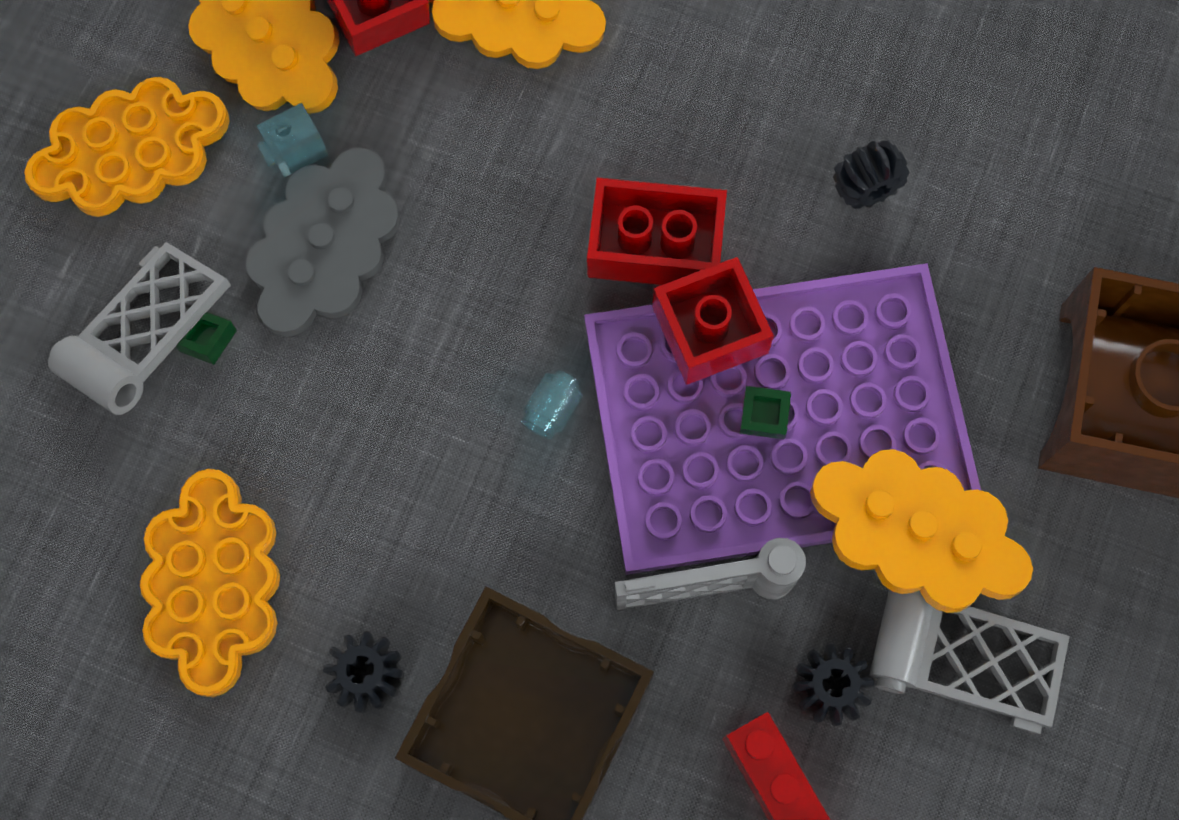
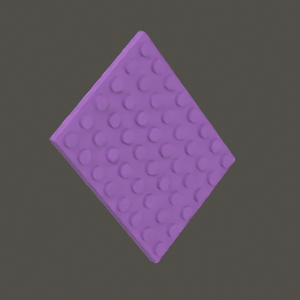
(862, 379)

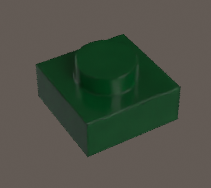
(207, 338)
(765, 412)

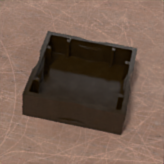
(525, 714)

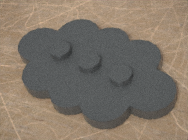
(322, 241)

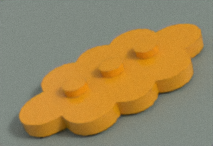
(525, 28)
(270, 50)
(127, 146)
(921, 530)
(209, 583)

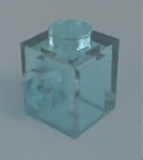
(291, 140)

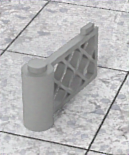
(112, 376)
(770, 576)
(908, 646)

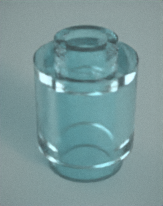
(552, 404)

